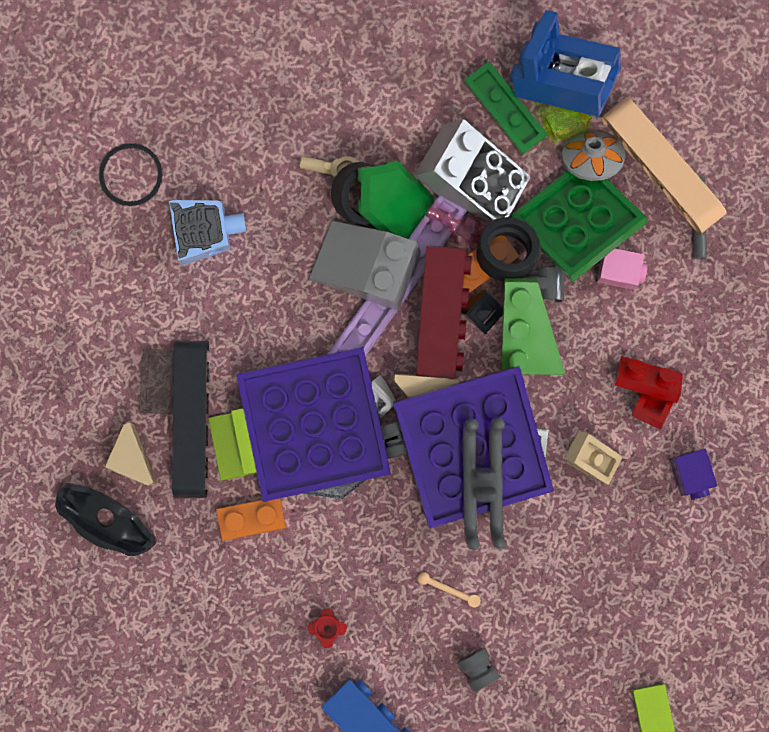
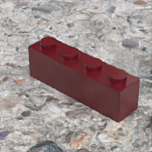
(441, 312)

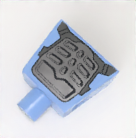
(202, 228)

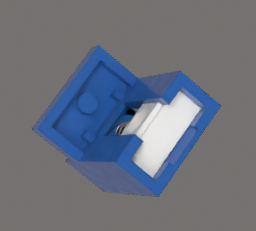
(565, 69)

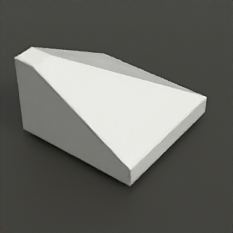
(383, 396)

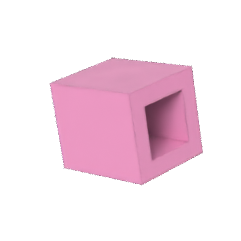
(622, 269)

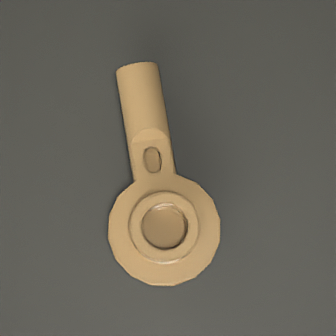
(326, 167)

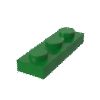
(505, 108)

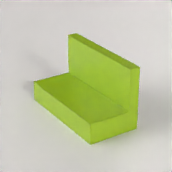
(232, 445)

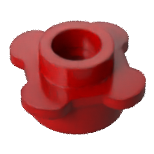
(336, 628)

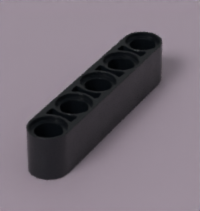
(189, 419)

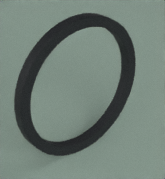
(110, 154)

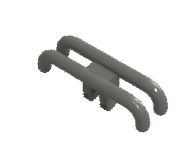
(483, 483)

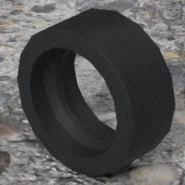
(340, 191)
(507, 227)

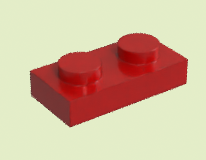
(649, 379)

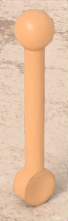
(473, 600)

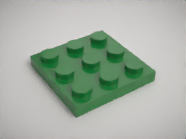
(580, 221)

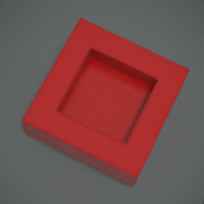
(652, 410)

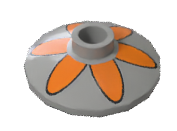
(593, 155)

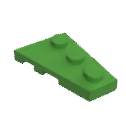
(527, 330)

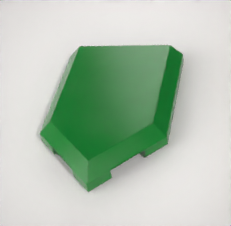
(392, 198)

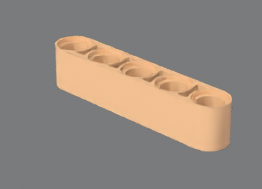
(664, 165)

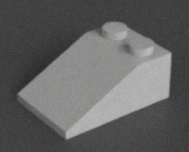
(366, 263)

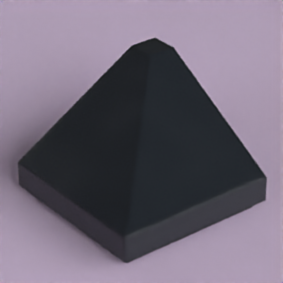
(480, 308)

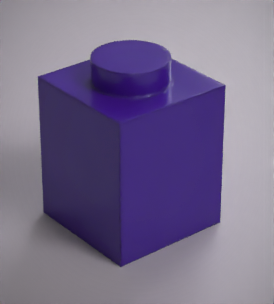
(694, 474)

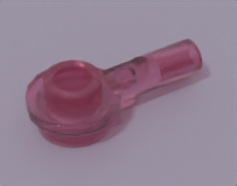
(469, 229)

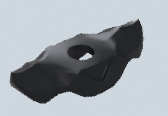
(81, 508)

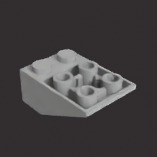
(472, 172)

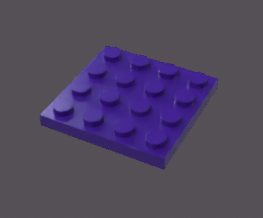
(313, 424)
(434, 442)

